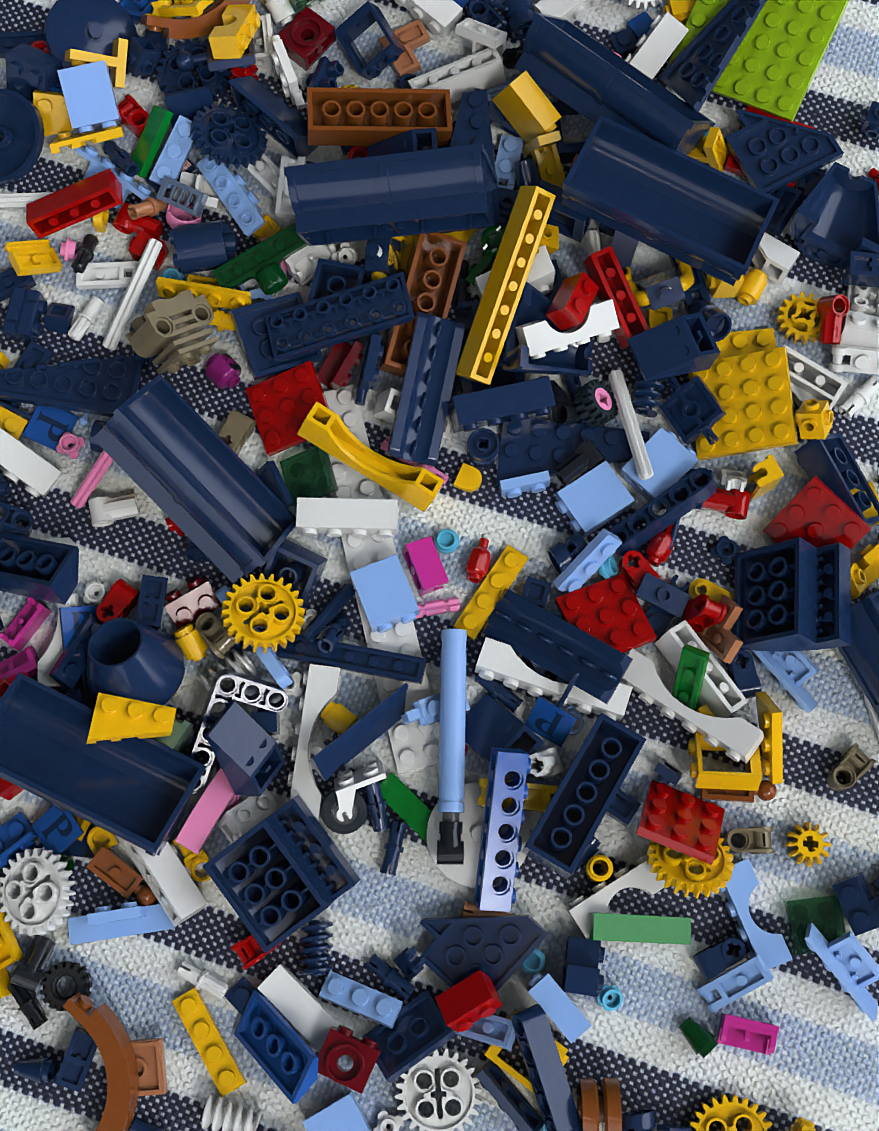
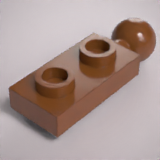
(766, 792)
(120, 876)

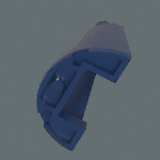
(838, 218)
(516, 357)

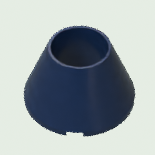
(147, 676)

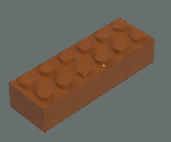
(375, 114)
(431, 283)

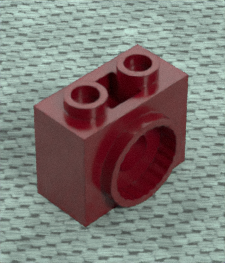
(303, 27)
(363, 1052)

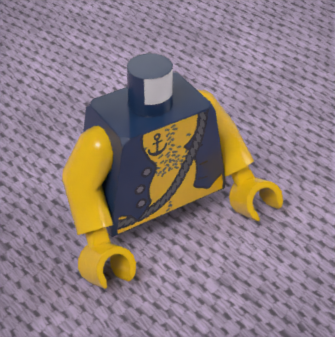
(385, 256)
(663, 287)

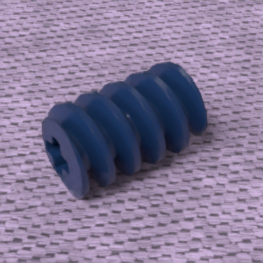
(644, 395)
(316, 947)

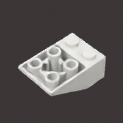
(861, 323)

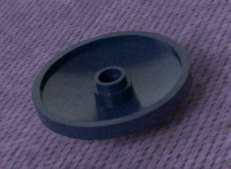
(86, 27)
(19, 136)

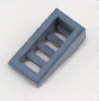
(198, 205)

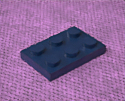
(414, 1036)

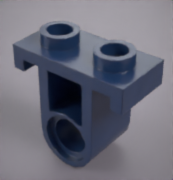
(624, 249)

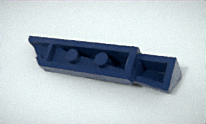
(361, 734)

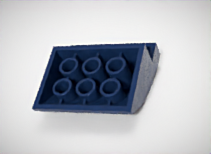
(793, 597)
(281, 873)

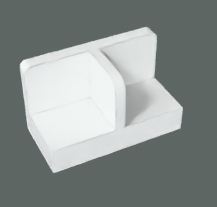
(481, 36)
(200, 183)

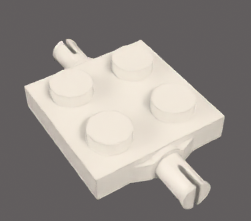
(286, 73)

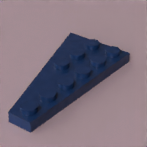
(542, 445)

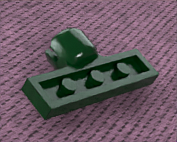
(490, 243)
(262, 262)

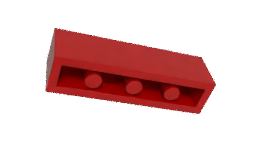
(74, 203)
(608, 275)

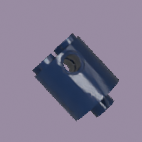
(202, 246)

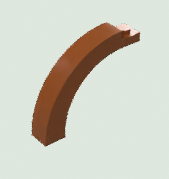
(190, 26)
(117, 1058)

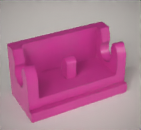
(425, 566)
(25, 624)
(22, 662)
(747, 1034)

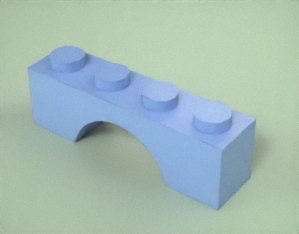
(738, 891)

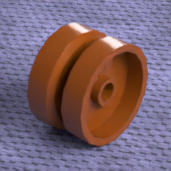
(599, 1108)

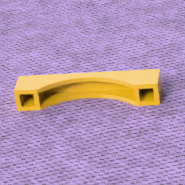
(408, 482)

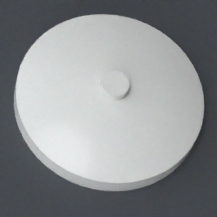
(472, 830)

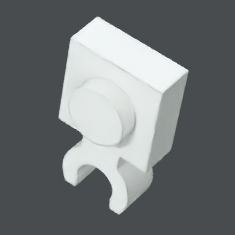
(733, 479)

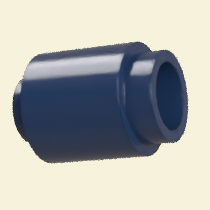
(526, 173)

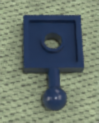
(186, 60)

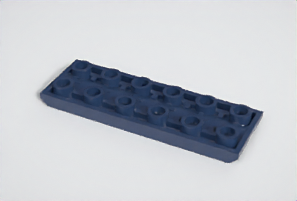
(339, 317)
(426, 389)
(557, 645)

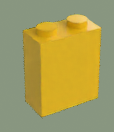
(527, 108)

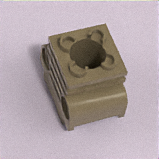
(174, 331)

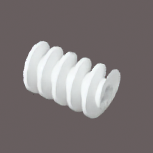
(240, 664)
(227, 1117)

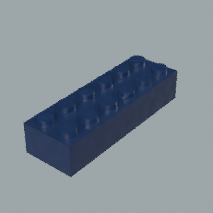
(584, 796)

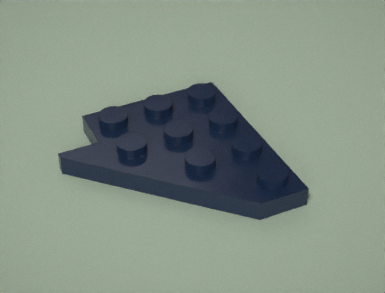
(778, 151)
(480, 943)

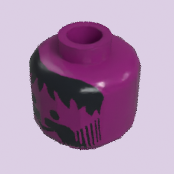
(223, 370)

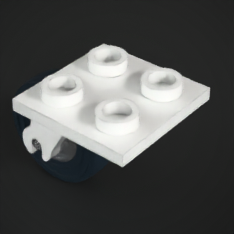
(344, 807)

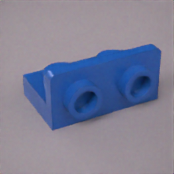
(15, 837)

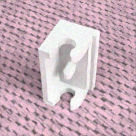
(263, 43)
(304, 262)

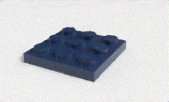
(255, 340)

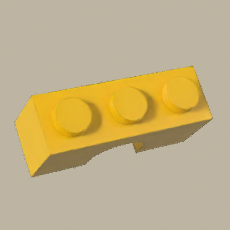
(238, 30)

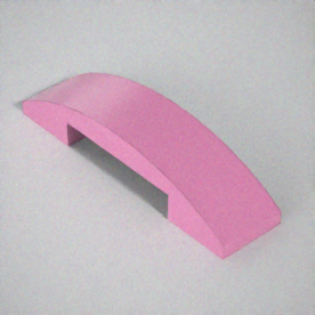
(206, 813)

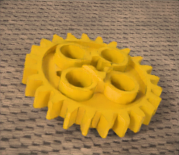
(276, 630)
(690, 873)
(728, 1113)

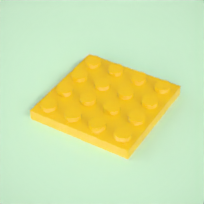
(757, 403)

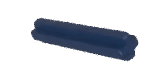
(328, 613)

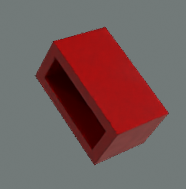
(572, 301)
(469, 1001)

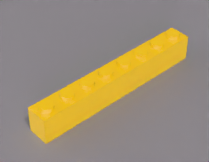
(505, 284)

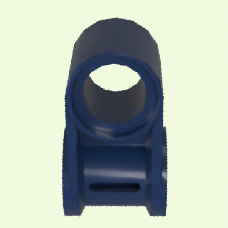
(488, 15)
(744, 676)
(714, 960)

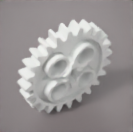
(36, 891)
(463, 1091)

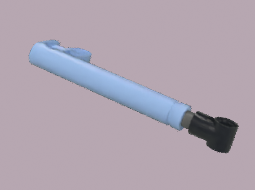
(452, 746)

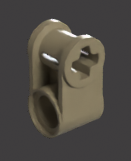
(237, 430)
(215, 634)
(852, 765)
(753, 840)

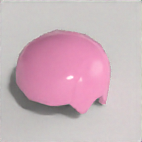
(177, 217)

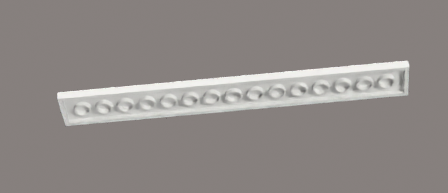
(412, 744)

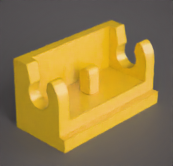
(766, 477)

